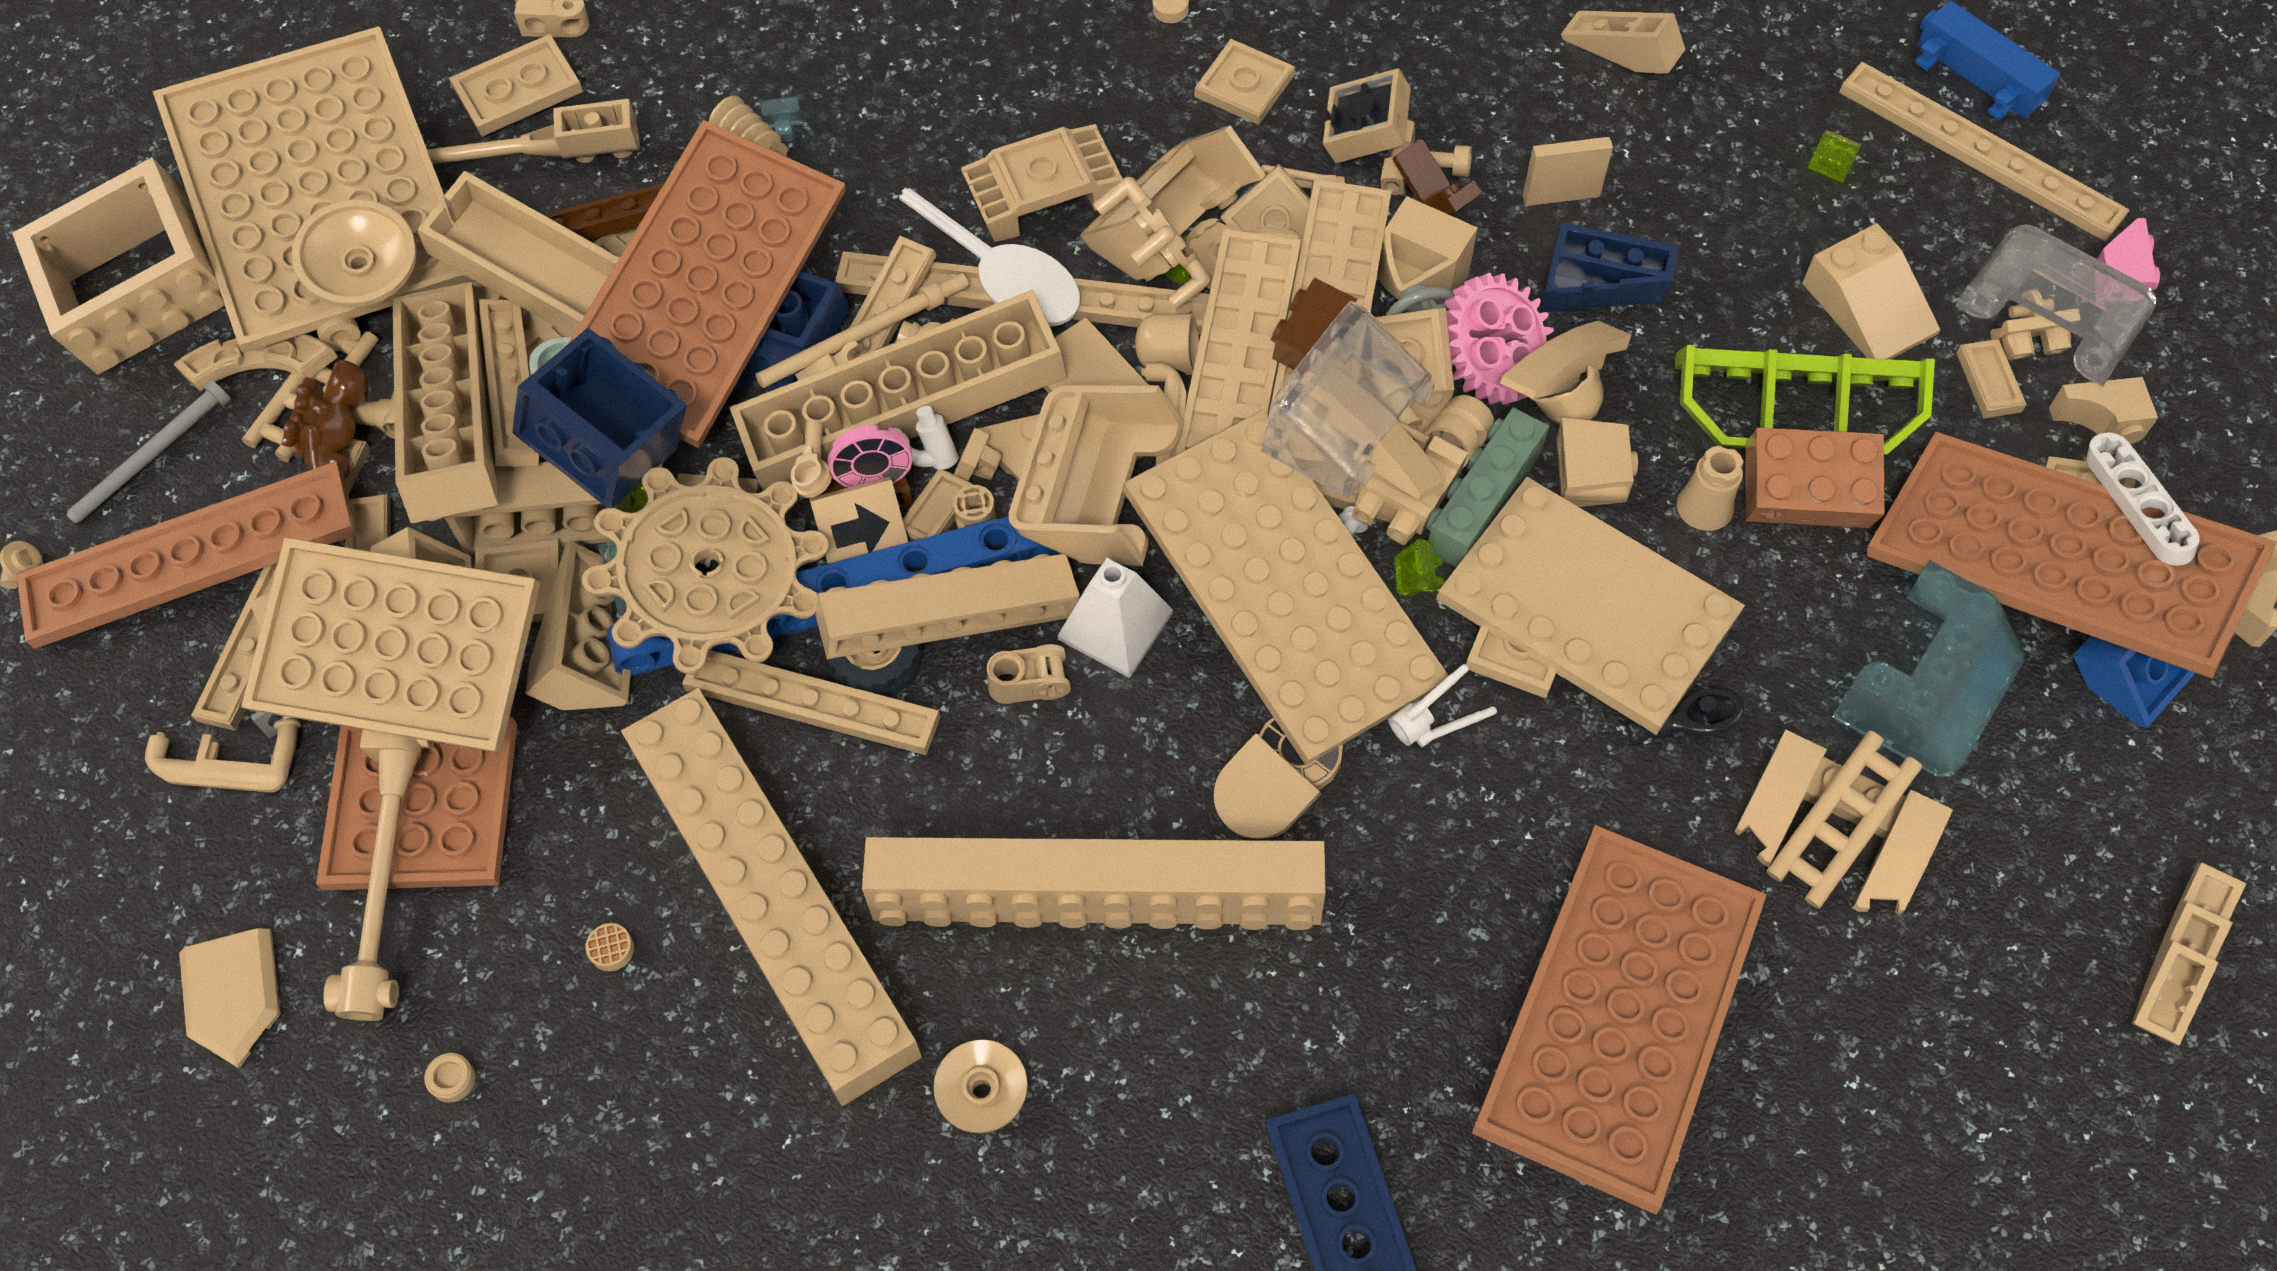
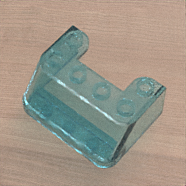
(1955, 685)

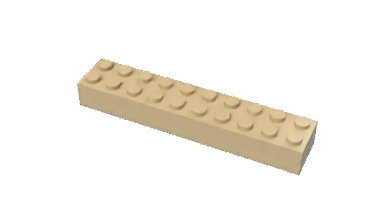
(1094, 882)
(772, 897)

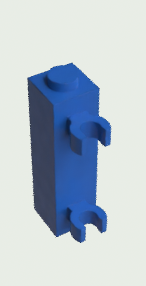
(1985, 59)

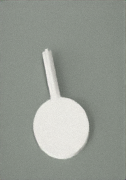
(1010, 267)

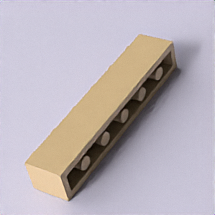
(945, 605)

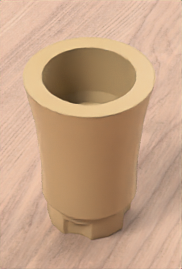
(1711, 492)

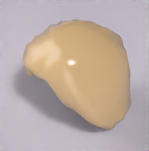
(1576, 403)

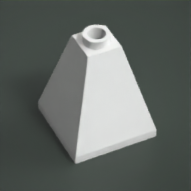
(1116, 618)

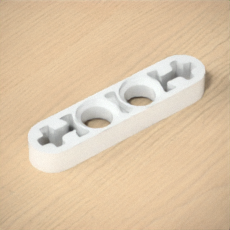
(2150, 494)

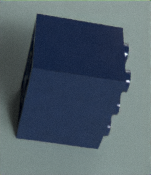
(598, 417)

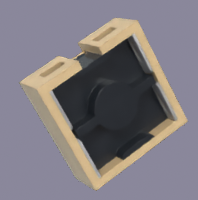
(1367, 116)

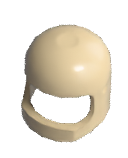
(1168, 341)

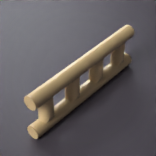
(286, 396)
(1847, 847)

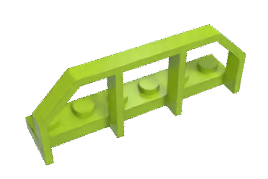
(1817, 369)

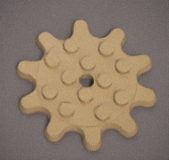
(697, 522)

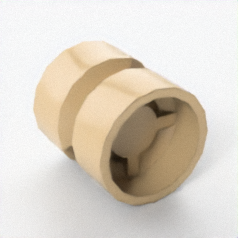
(1462, 423)

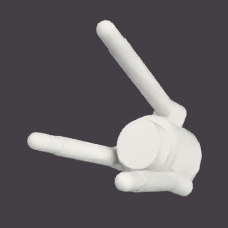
(1414, 720)

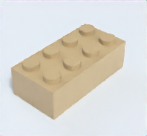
(532, 507)

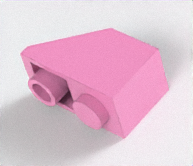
(2133, 254)

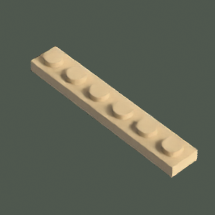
(504, 371)
(815, 702)

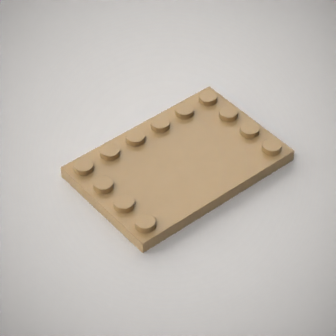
(1591, 604)
(391, 645)

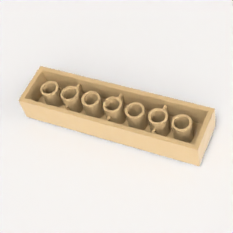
(950, 367)
(441, 405)

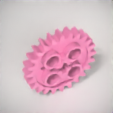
(1504, 313)

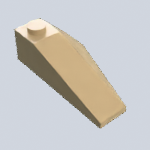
(572, 650)

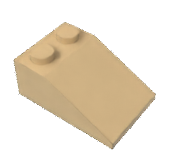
(1872, 294)

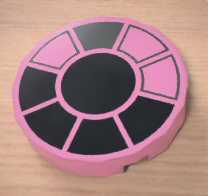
(869, 455)

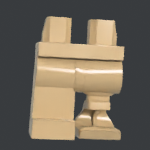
(1406, 512)

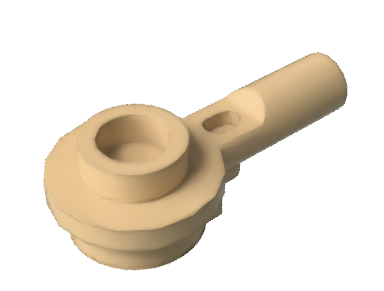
(811, 474)

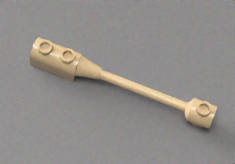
(576, 133)
(364, 985)

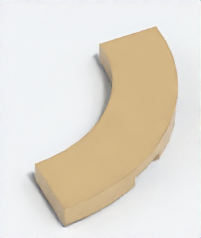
(216, 360)

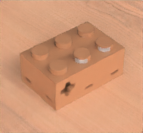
(1814, 477)

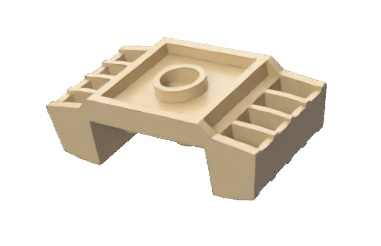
(1039, 175)

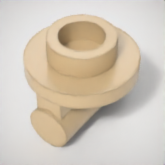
(16, 558)

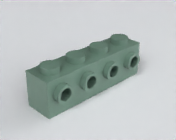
(1487, 486)

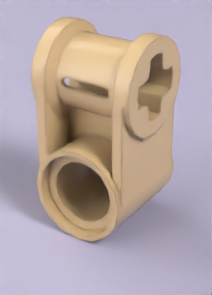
(1030, 674)

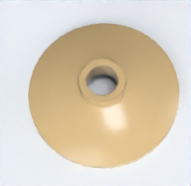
(978, 1064)

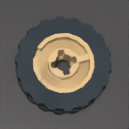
(880, 672)

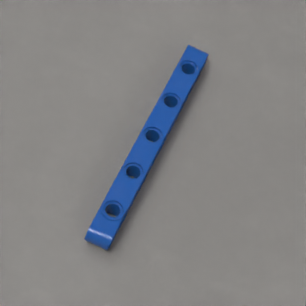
(936, 554)

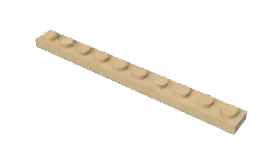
(1098, 299)

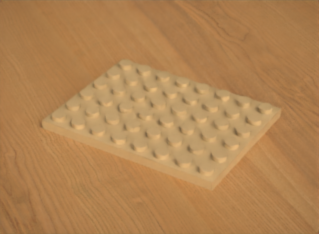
(279, 144)

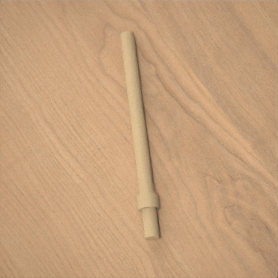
(927, 297)

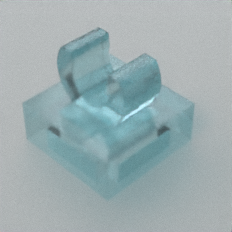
(782, 115)

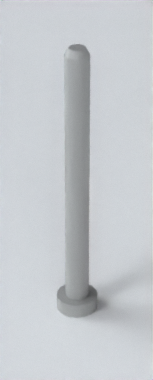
(213, 395)

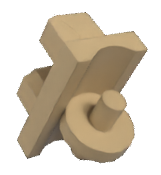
(2018, 334)

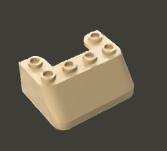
(1078, 466)

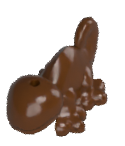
(322, 419)

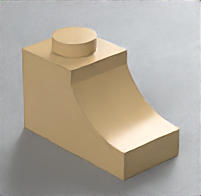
(2117, 407)

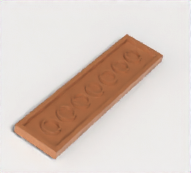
(182, 555)

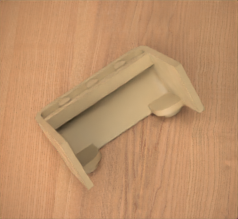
(1182, 186)

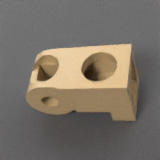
(551, 17)

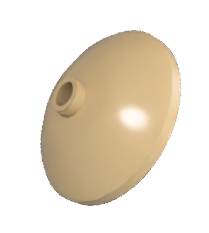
(352, 235)

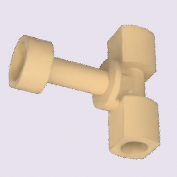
(1393, 180)

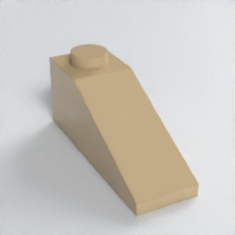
(1628, 38)

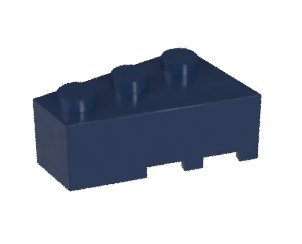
(1606, 270)

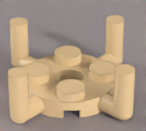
(1161, 238)

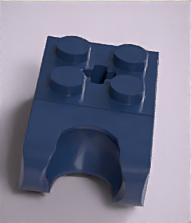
(806, 317)

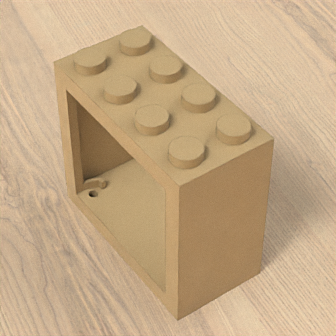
(101, 228)

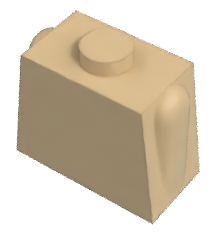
(1595, 462)

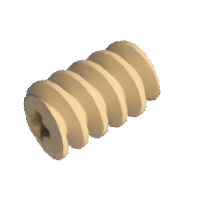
(739, 119)

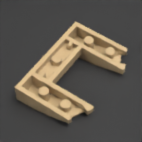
(1802, 772)

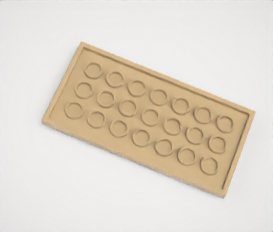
(1285, 588)

